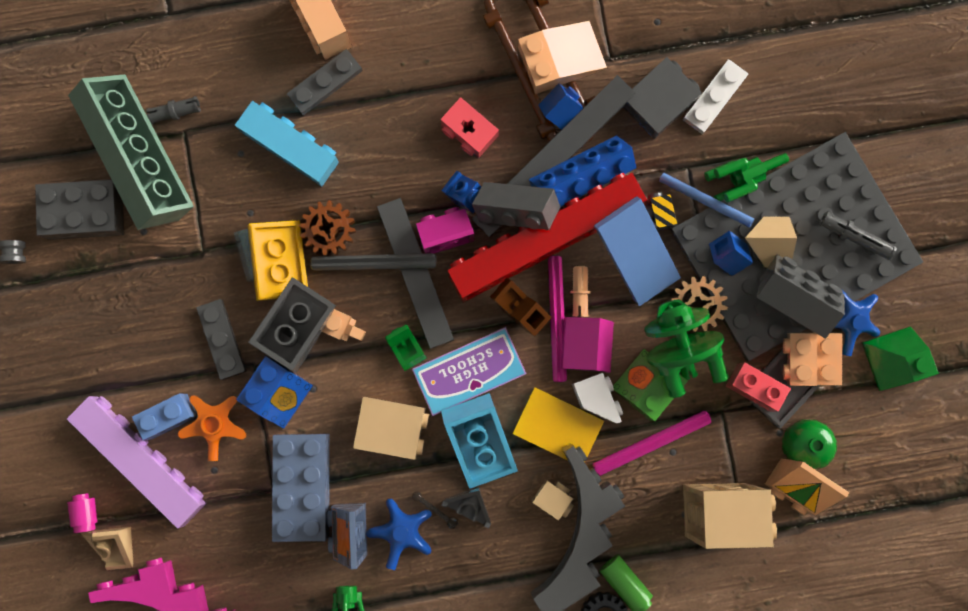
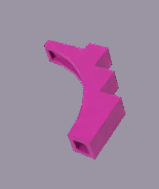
(154, 589)

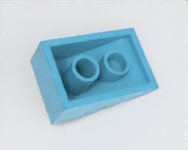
(479, 440)

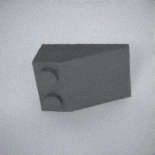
(293, 325)

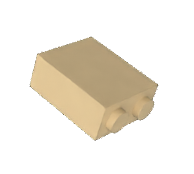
(390, 428)

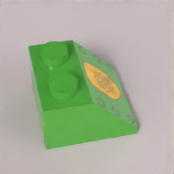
(644, 387)

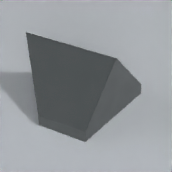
(469, 505)

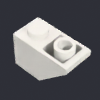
(596, 397)

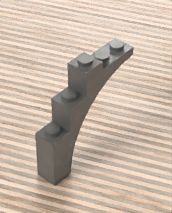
(596, 503)

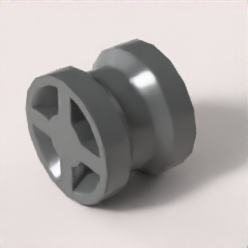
(12, 252)

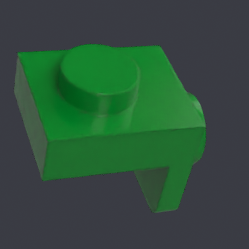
(405, 347)

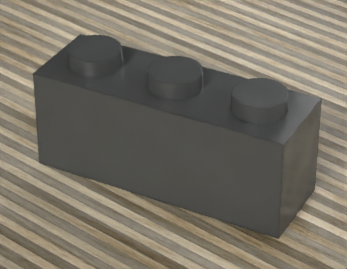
(516, 205)

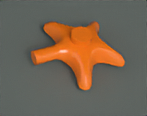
(212, 424)

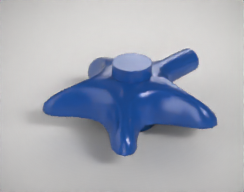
(857, 321)
(401, 532)

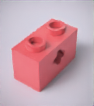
(462, 115)
(758, 387)

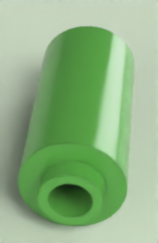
(626, 584)

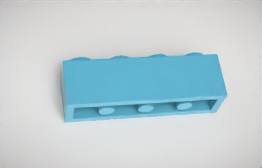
(287, 143)

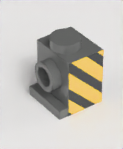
(661, 211)

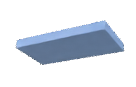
(637, 251)

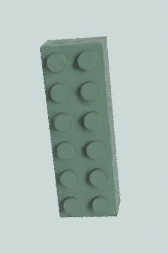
(130, 150)

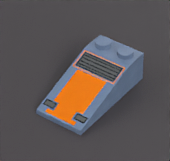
(348, 534)

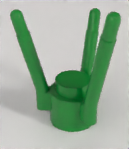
(346, 598)

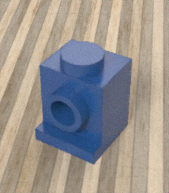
(462, 191)

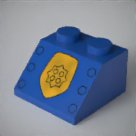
(274, 392)

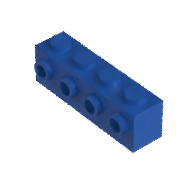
(587, 170)

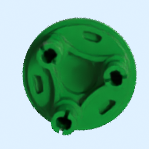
(685, 349)

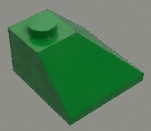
(899, 359)

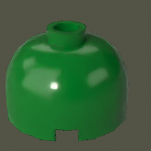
(810, 443)

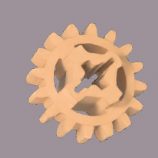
(697, 291)

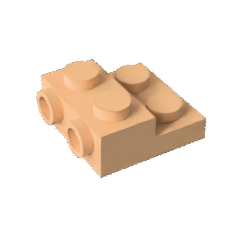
(813, 359)

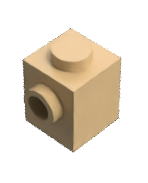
(554, 499)

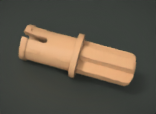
(580, 291)

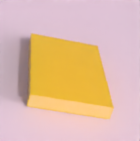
(276, 257)
(555, 424)

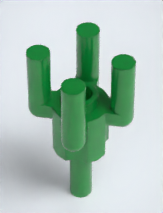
(744, 175)

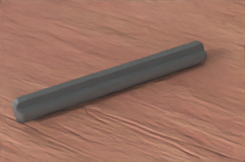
(363, 262)

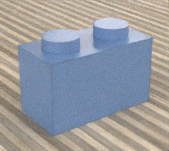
(164, 416)

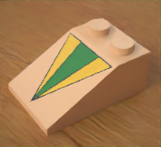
(804, 487)

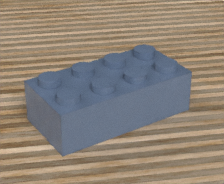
(300, 487)

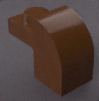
(520, 307)

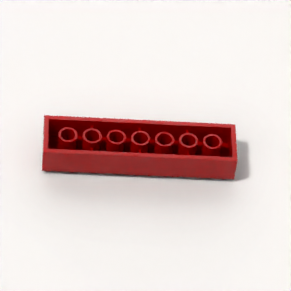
(531, 246)

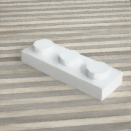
(715, 96)

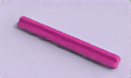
(557, 313)
(652, 443)

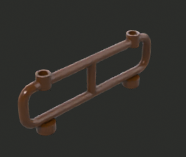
(493, 19)

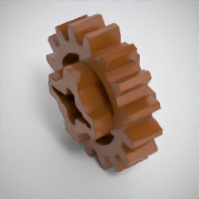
(338, 225)

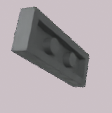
(324, 82)
(221, 339)

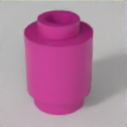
(82, 513)

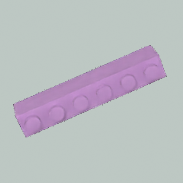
(137, 461)

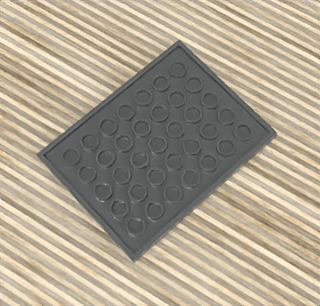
(820, 181)

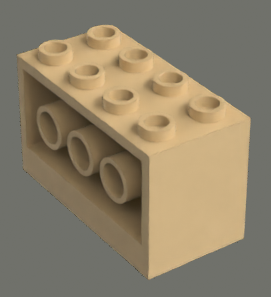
(729, 515)

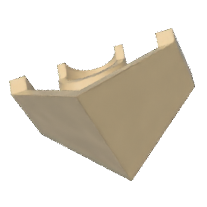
(771, 238)
(112, 546)

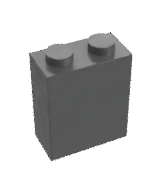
(662, 97)

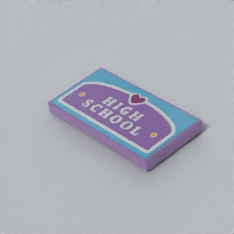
(469, 371)

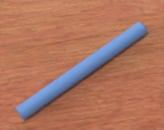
(706, 200)

